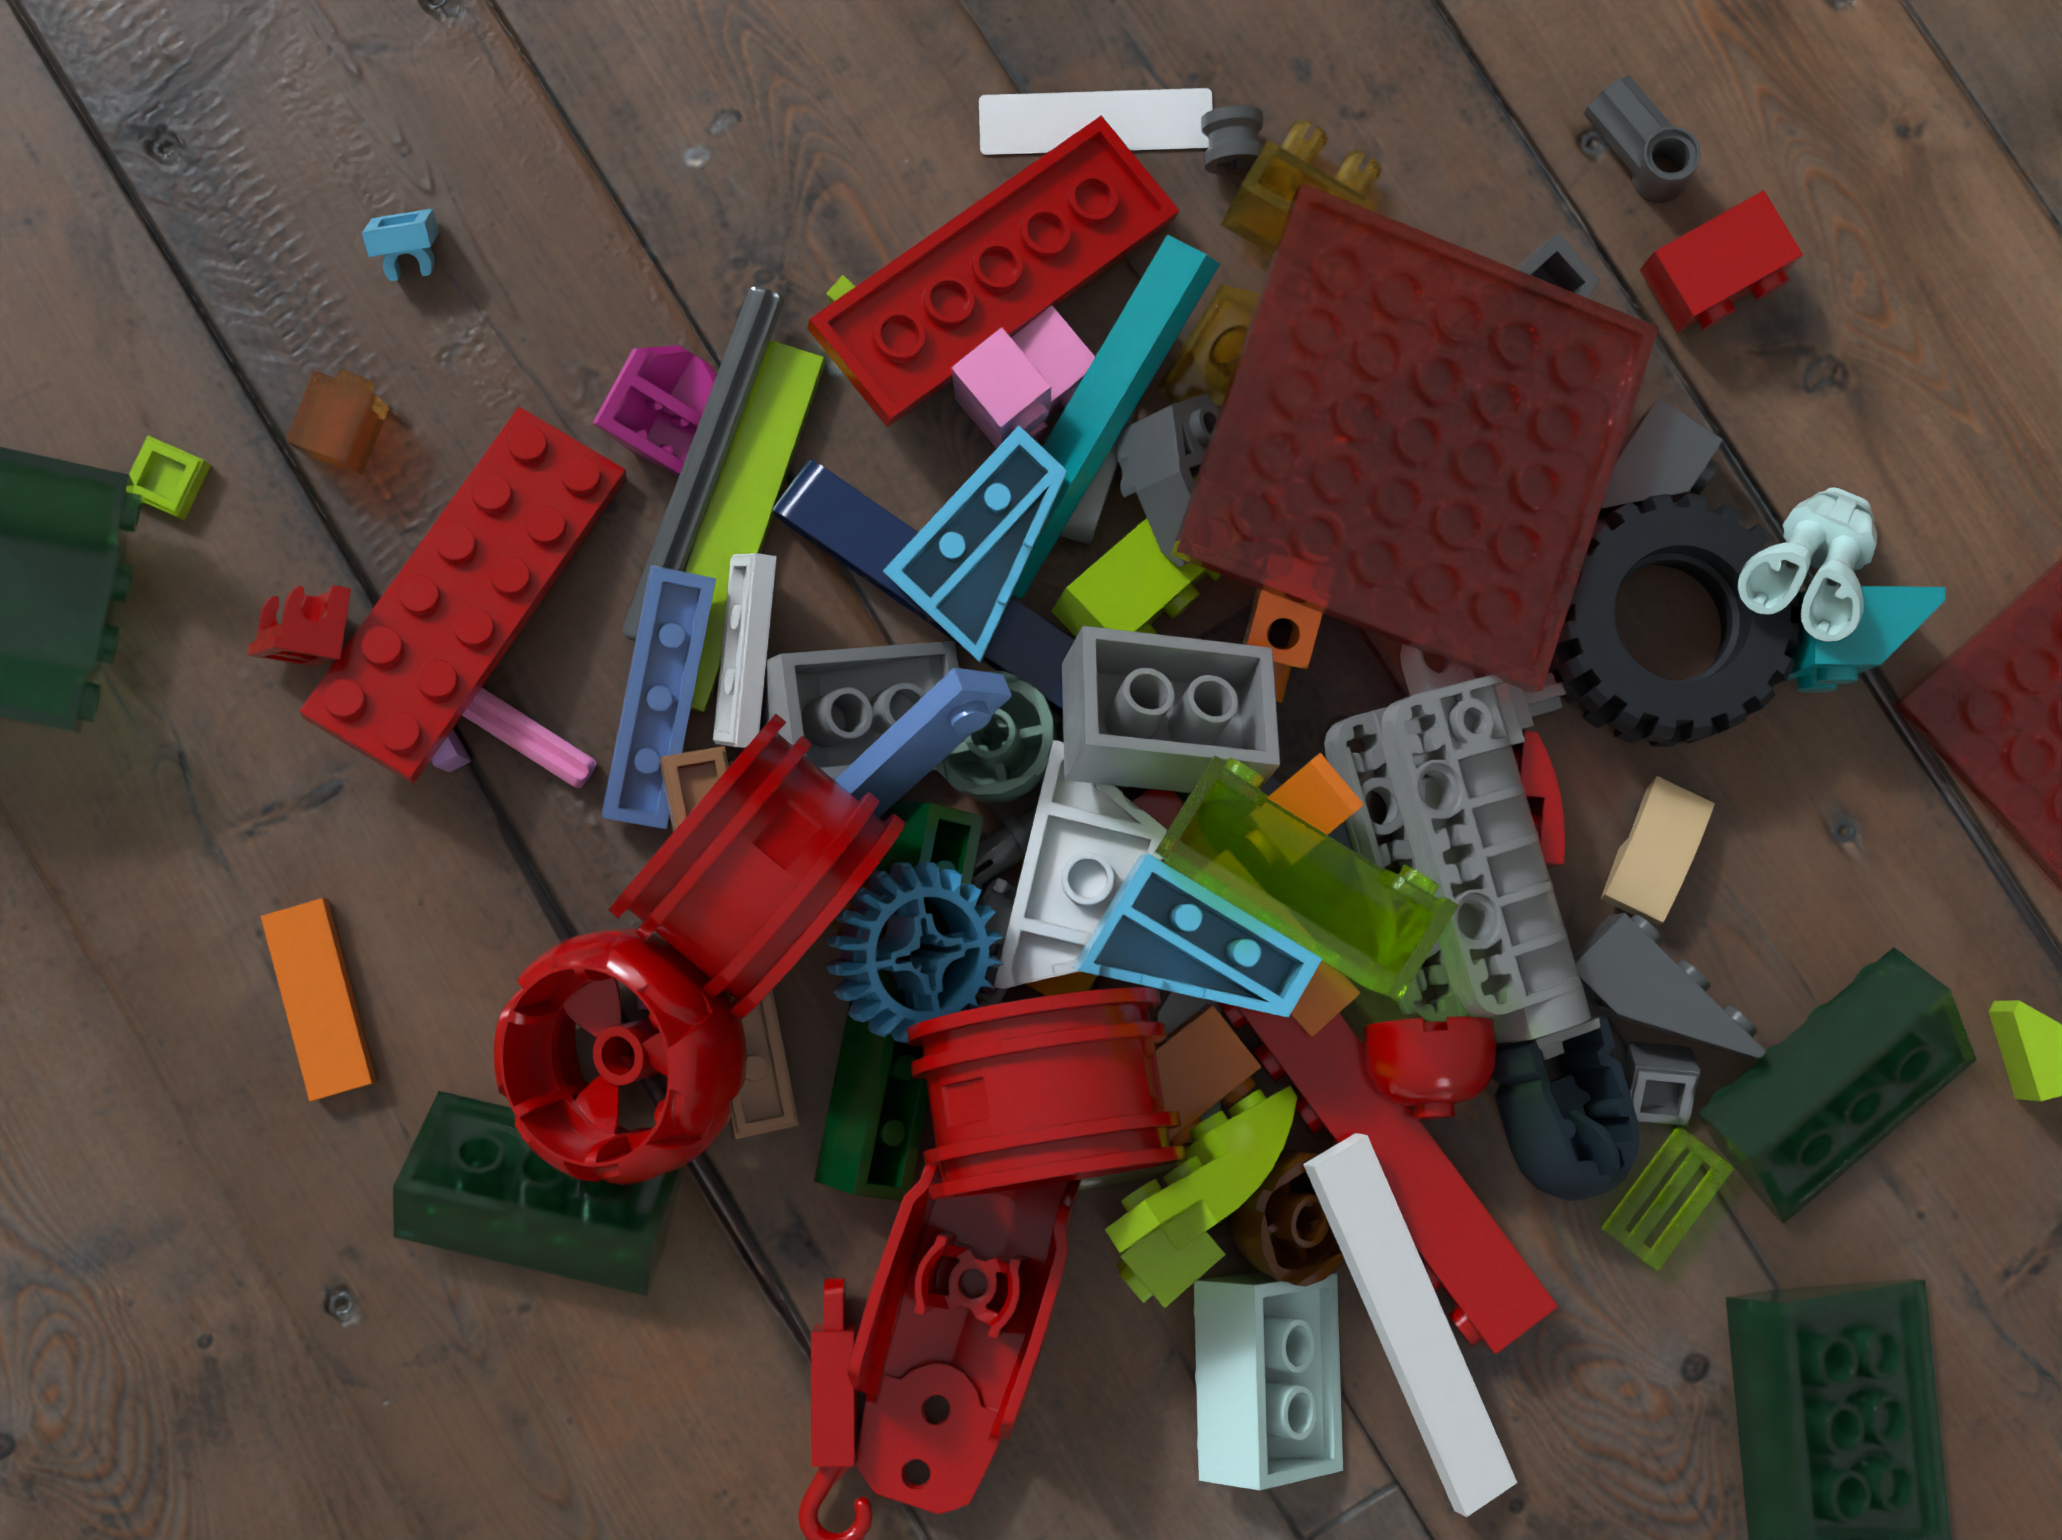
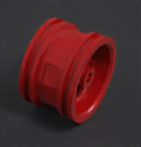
(759, 868)
(1045, 1091)

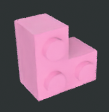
(1021, 377)

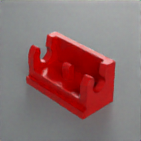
(309, 628)

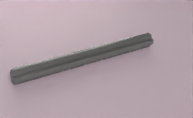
(711, 441)

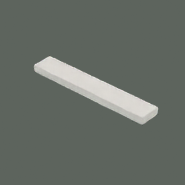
(1410, 1323)

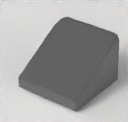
(1662, 1082)

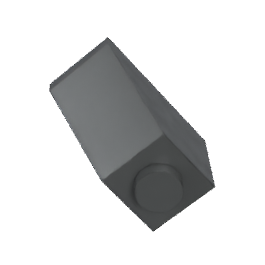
(1661, 456)

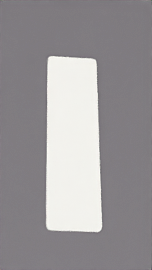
(1137, 116)

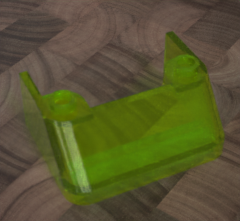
(1305, 882)

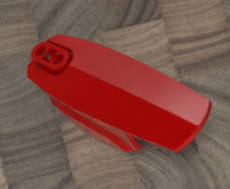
(959, 1318)

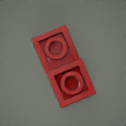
(1543, 794)

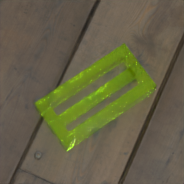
(1647, 1182)

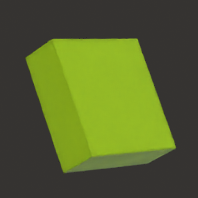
(168, 477)

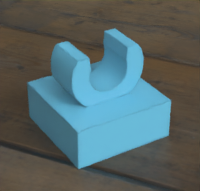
(399, 235)

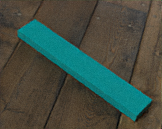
(1119, 380)

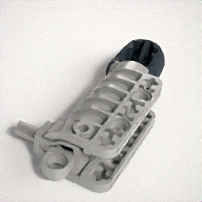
(1505, 953)

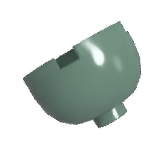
(1007, 754)

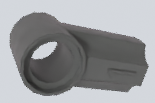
(1640, 133)

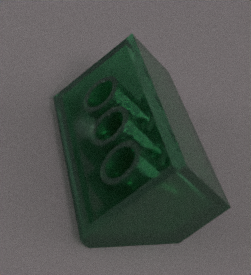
(1840, 1083)
(489, 1196)

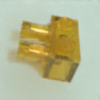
(1279, 170)

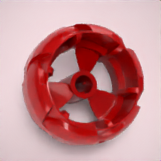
(683, 1037)

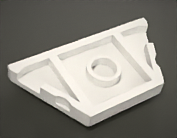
(1071, 871)

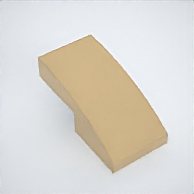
(1658, 851)

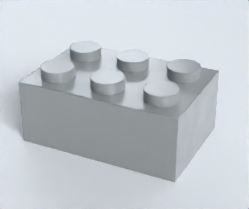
(1162, 707)

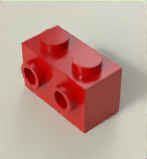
(1721, 262)

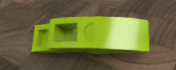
(1217, 1177)

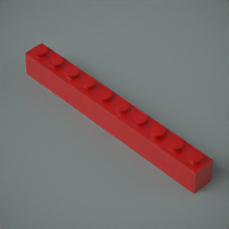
(1450, 1227)

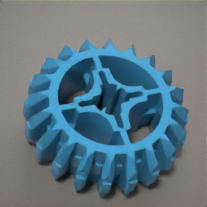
(900, 902)

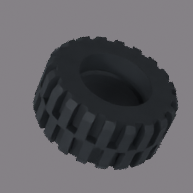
(1752, 644)

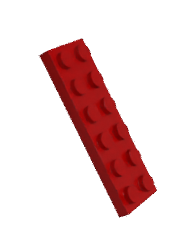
(992, 269)
(464, 595)

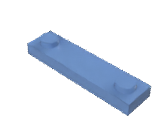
(658, 694)
(925, 735)

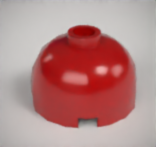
(1430, 1062)

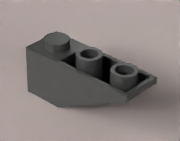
(1641, 984)

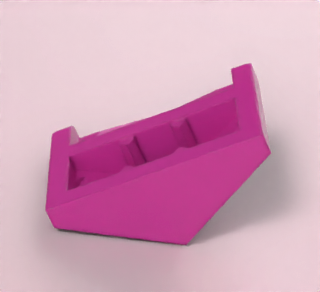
(658, 404)

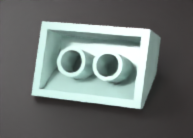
(1267, 1380)

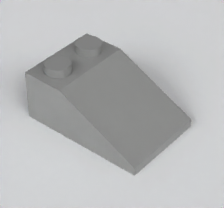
(849, 695)

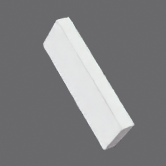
(744, 649)

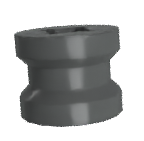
(1232, 139)

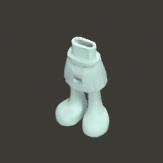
(1831, 534)

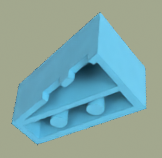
(980, 541)
(1195, 943)

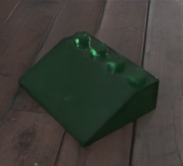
(1838, 1413)

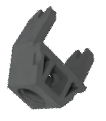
(1159, 462)

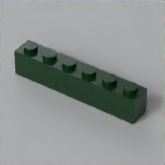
(874, 1100)

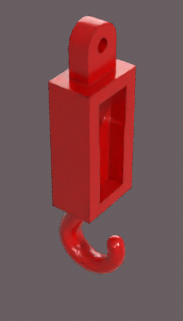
(833, 1416)

